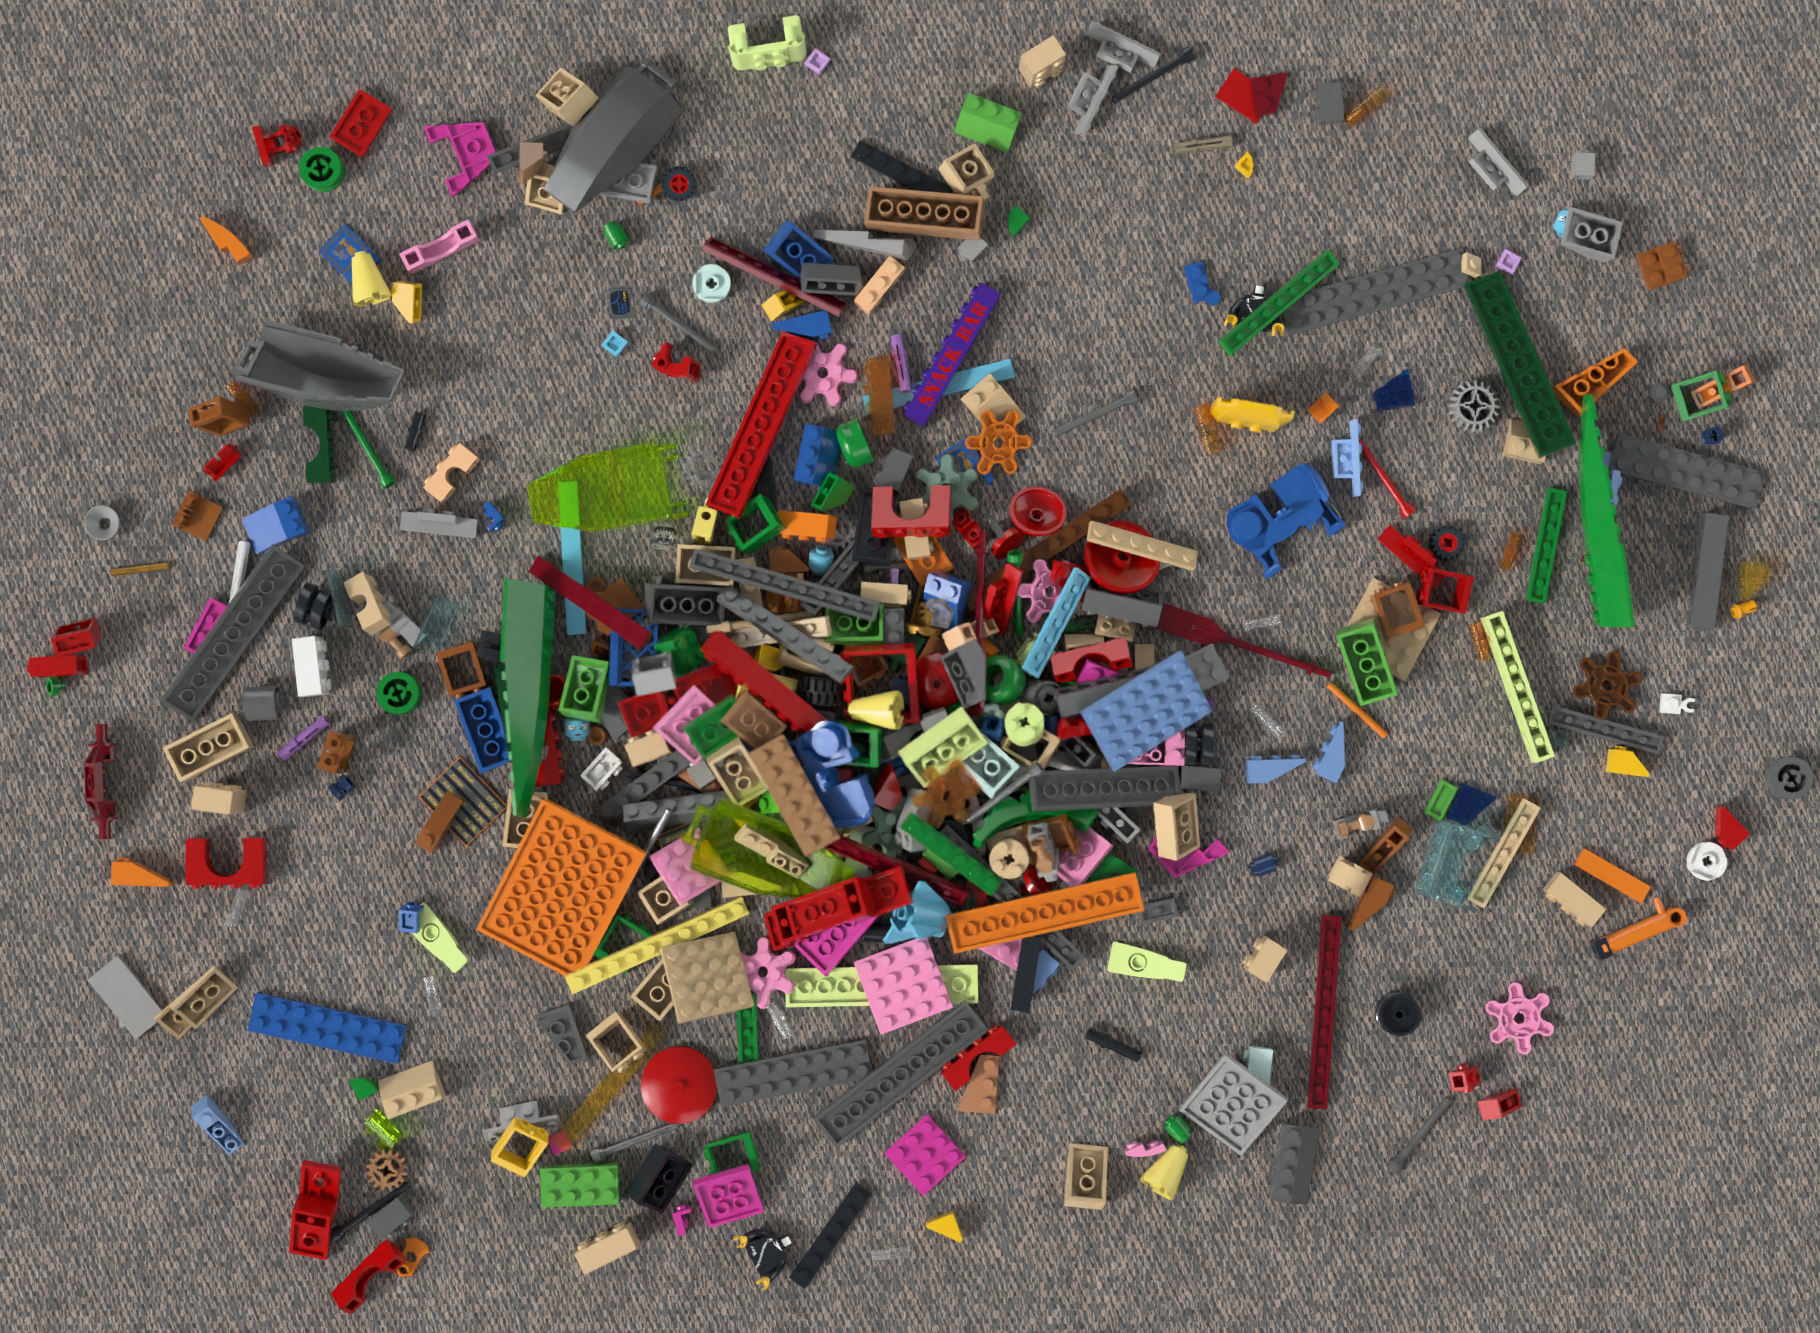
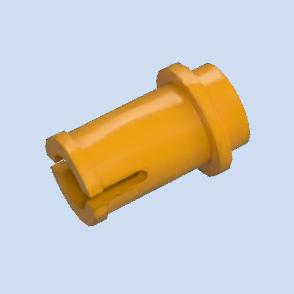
(1742, 609)

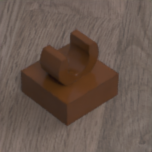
(601, 648)

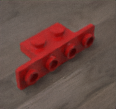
(1410, 553)
(1002, 597)

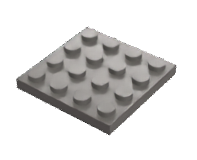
(1233, 1104)

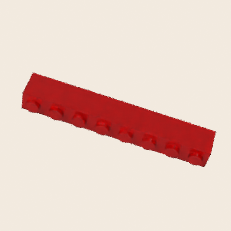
(761, 683)

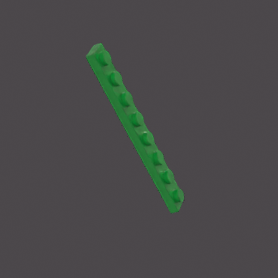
(1278, 302)

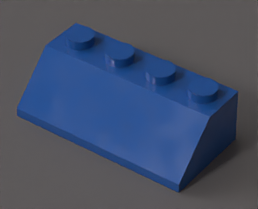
(483, 729)

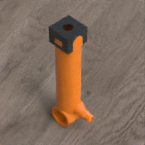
(1605, 946)

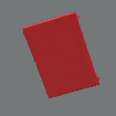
(1238, 95)

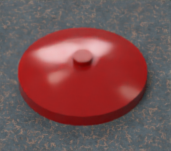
(1118, 569)
(679, 1084)

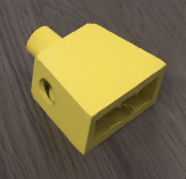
(704, 530)

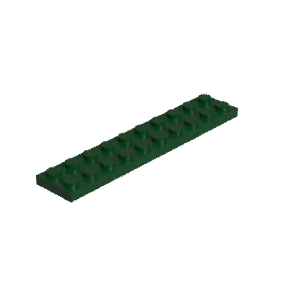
(1519, 364)

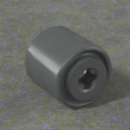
(1040, 694)
(262, 703)

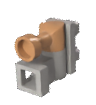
(400, 624)
(1362, 821)
(1047, 854)

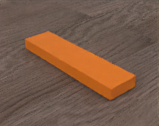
(1612, 875)

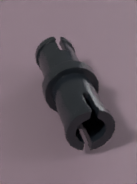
(415, 431)

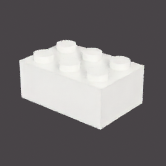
(311, 666)

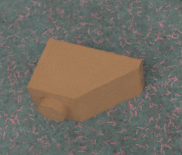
(530, 160)

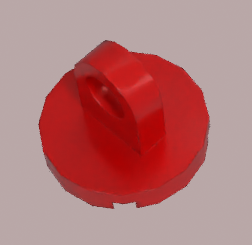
(1034, 883)

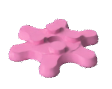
(836, 375)
(1036, 591)
(775, 978)
(1532, 1018)

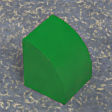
(1016, 221)
(363, 1086)

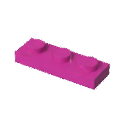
(207, 619)

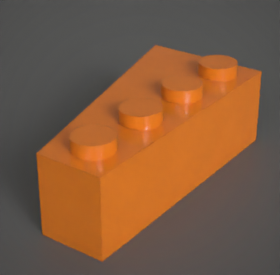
(1594, 380)

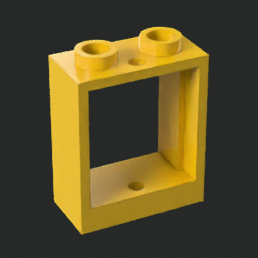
(512, 1161)

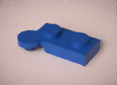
(1199, 285)

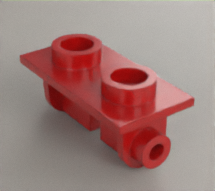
(229, 455)

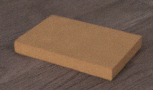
(753, 721)

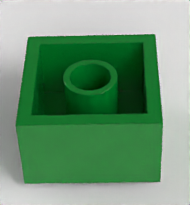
(683, 647)

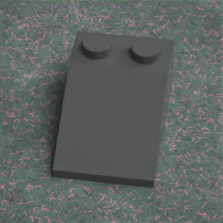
(966, 672)

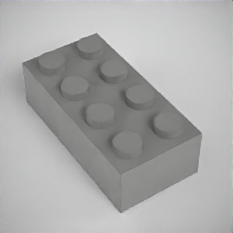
(1207, 667)

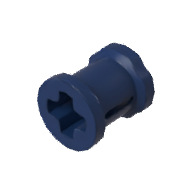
(1713, 431)

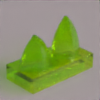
(380, 1125)

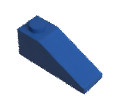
(811, 326)

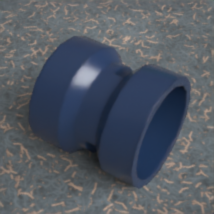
(341, 787)

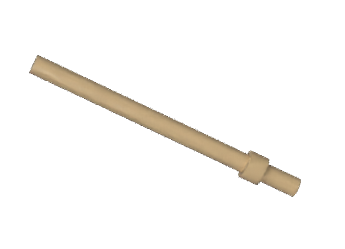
(727, 626)

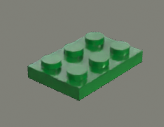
(708, 731)

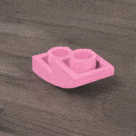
(1137, 1149)

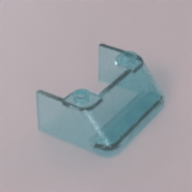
(1445, 860)

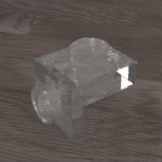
(942, 612)

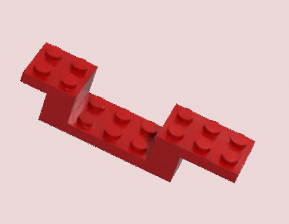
(645, 711)
(835, 905)

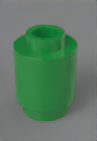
(616, 235)
(1177, 1128)

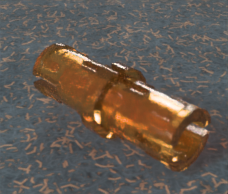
(242, 397)
(1510, 551)
(1479, 642)

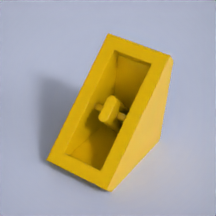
(946, 1225)

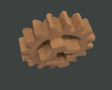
(379, 1168)

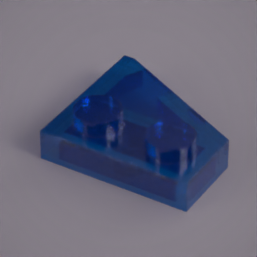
(1395, 393)
(1468, 804)

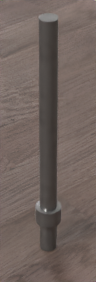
(652, 839)

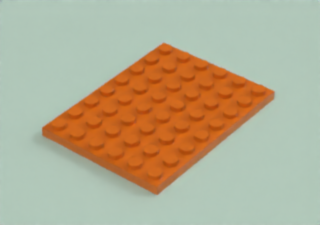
(561, 889)

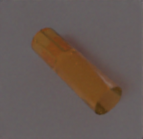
(1366, 105)
(1206, 429)

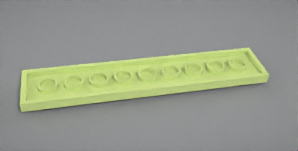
(844, 986)

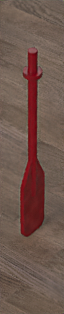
(1206, 631)
(978, 708)

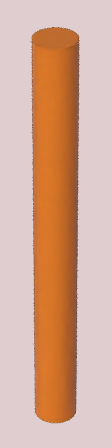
(1356, 709)

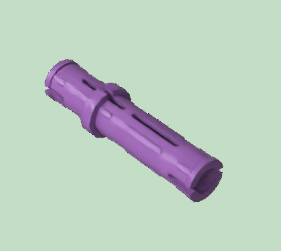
(899, 355)
(296, 743)

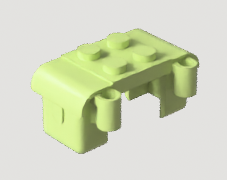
(771, 54)

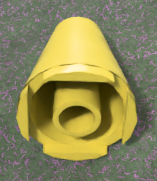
(367, 281)
(879, 709)
(1167, 1172)

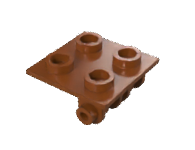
(197, 516)

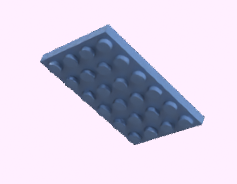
(1146, 711)

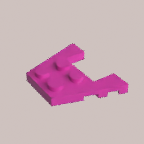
(471, 147)
(1191, 860)

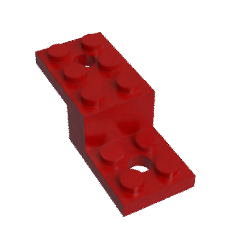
(315, 1209)

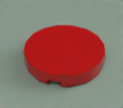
(1012, 540)

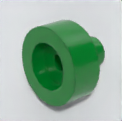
(53, 686)

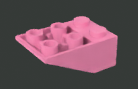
(1166, 753)

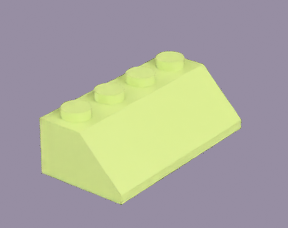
(943, 744)

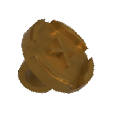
(922, 622)

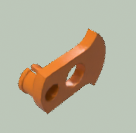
(419, 1248)

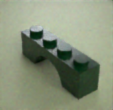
(321, 468)

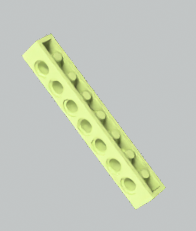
(1517, 687)

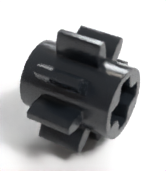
(650, 869)

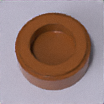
(596, 585)
(597, 735)

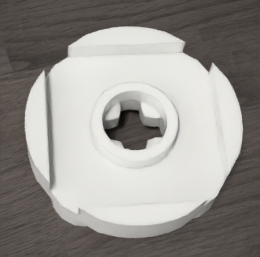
(1712, 870)

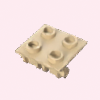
(1114, 628)

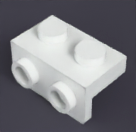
(602, 769)

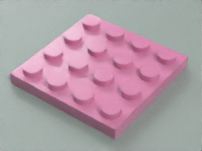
(903, 984)

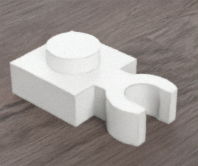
(1672, 704)

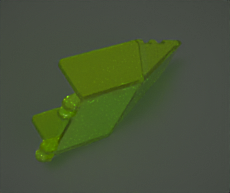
(606, 490)

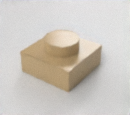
(1471, 265)

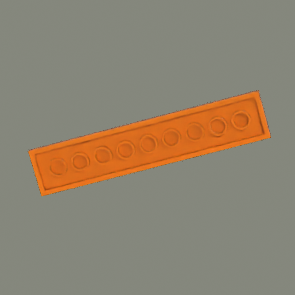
(1044, 912)

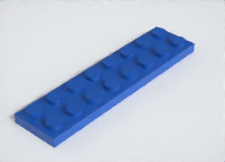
(327, 1027)

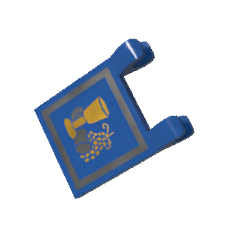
(341, 249)
(965, 459)

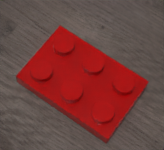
(361, 123)

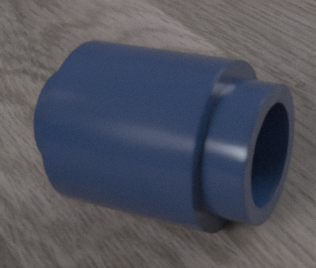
(1263, 865)

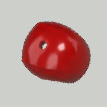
(557, 686)

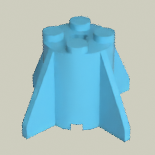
(921, 919)

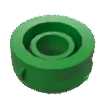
(854, 443)
(1012, 683)

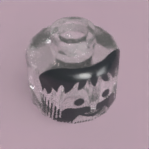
(665, 537)

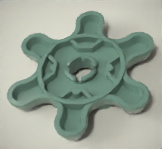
(957, 480)
(882, 832)

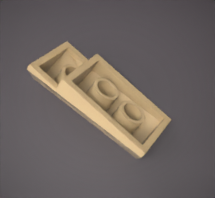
(196, 1003)

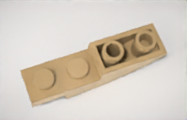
(773, 848)

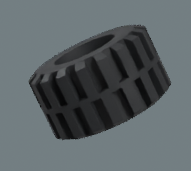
(820, 690)

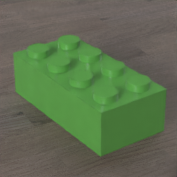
(1366, 662)
(580, 1184)

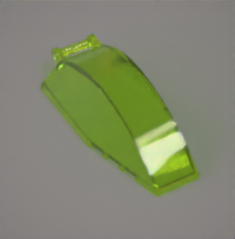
(729, 861)

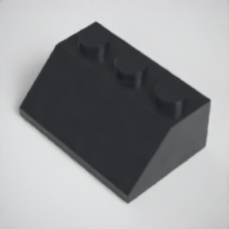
(658, 1178)

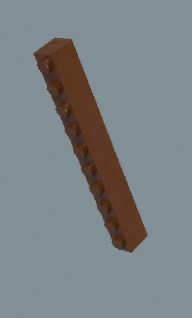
(1061, 539)

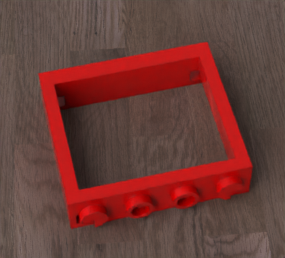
(911, 716)

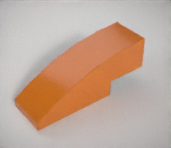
(227, 241)

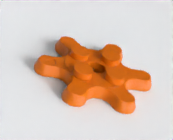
(1009, 442)

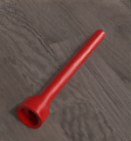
(1405, 507)

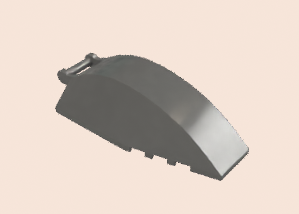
(614, 135)
(316, 370)

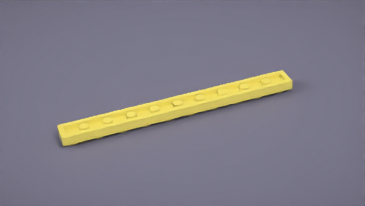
(650, 947)

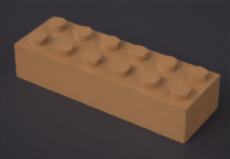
(924, 213)
(794, 795)

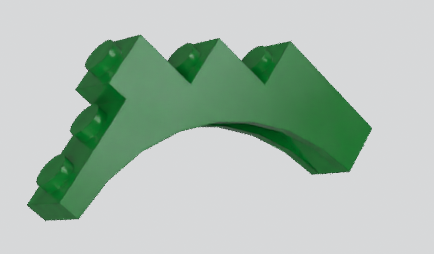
(1012, 812)

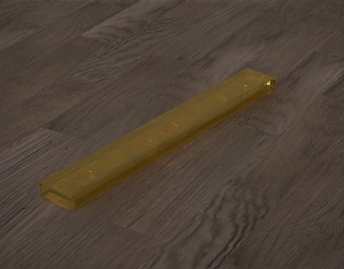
(605, 1092)

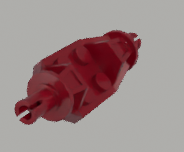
(93, 781)

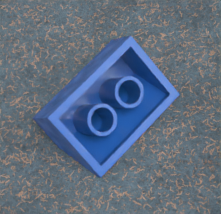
(817, 455)

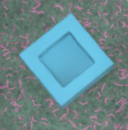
(614, 344)

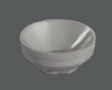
(93, 519)

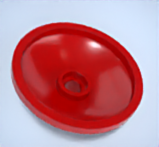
(1040, 504)
(929, 670)

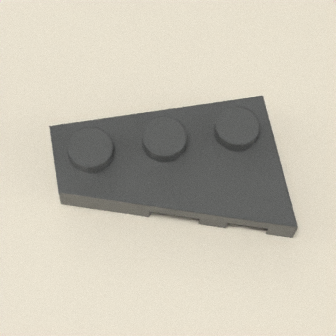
(564, 1033)

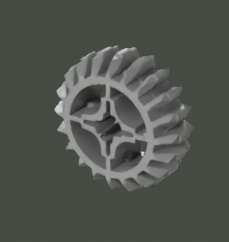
(1474, 388)

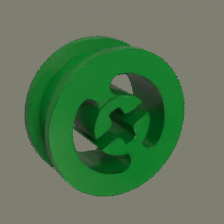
(310, 167)
(412, 686)

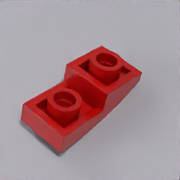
(967, 528)

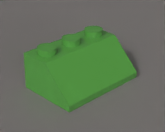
(987, 122)

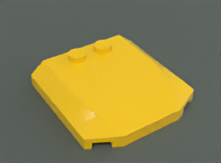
(1250, 415)

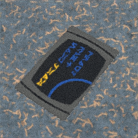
(620, 302)

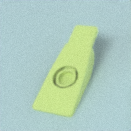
(439, 940)
(1144, 963)

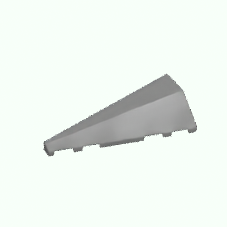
(895, 247)

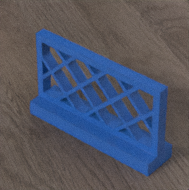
(616, 650)

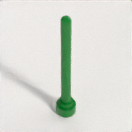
(386, 479)
(1016, 557)

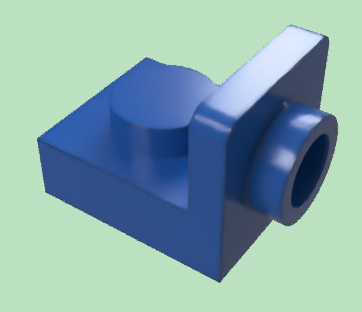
(493, 513)
(410, 917)

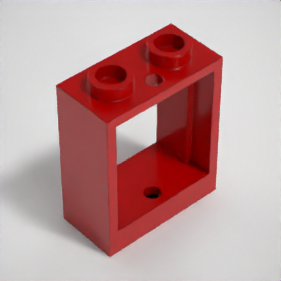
(1461, 594)
(69, 639)
(57, 666)

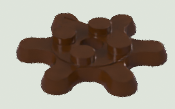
(1619, 682)

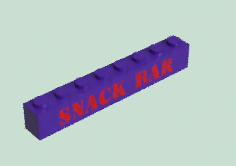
(952, 354)

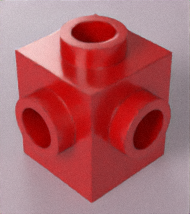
(1464, 1078)

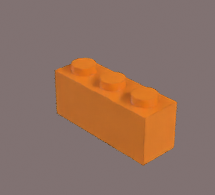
(808, 526)

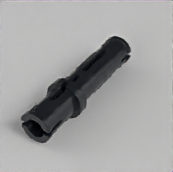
(1118, 1047)

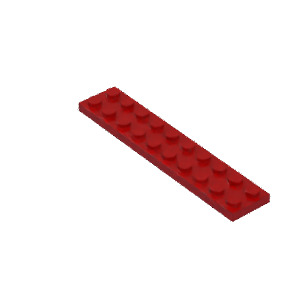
(761, 424)

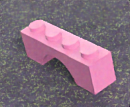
(453, 241)

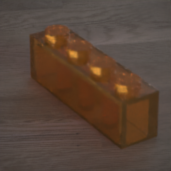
(880, 397)

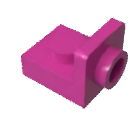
(680, 1221)

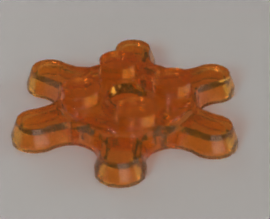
(938, 786)

